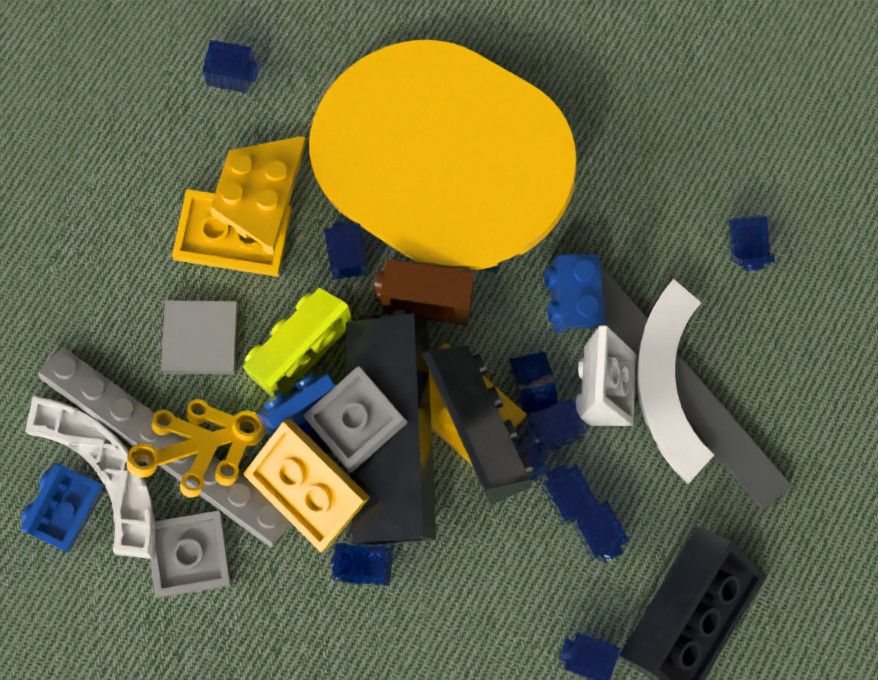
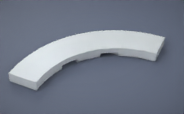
(658, 384)
(108, 457)

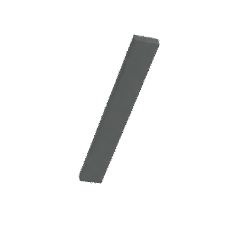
(702, 409)

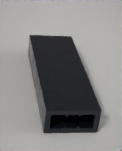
(401, 470)

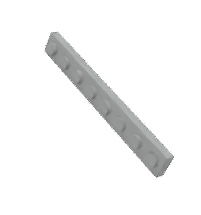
(133, 424)

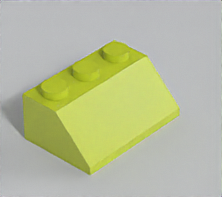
(298, 342)

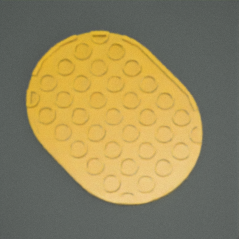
(443, 154)

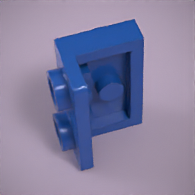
(575, 292)
(296, 402)
(60, 507)

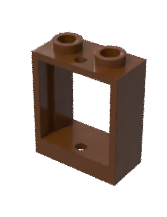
(428, 290)

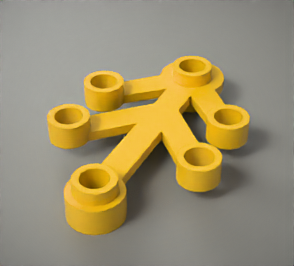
(201, 442)

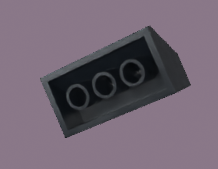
(479, 423)
(694, 610)

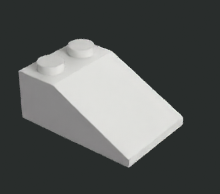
(607, 381)

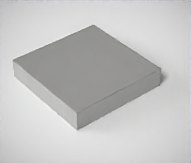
(199, 337)
(355, 419)
(190, 555)

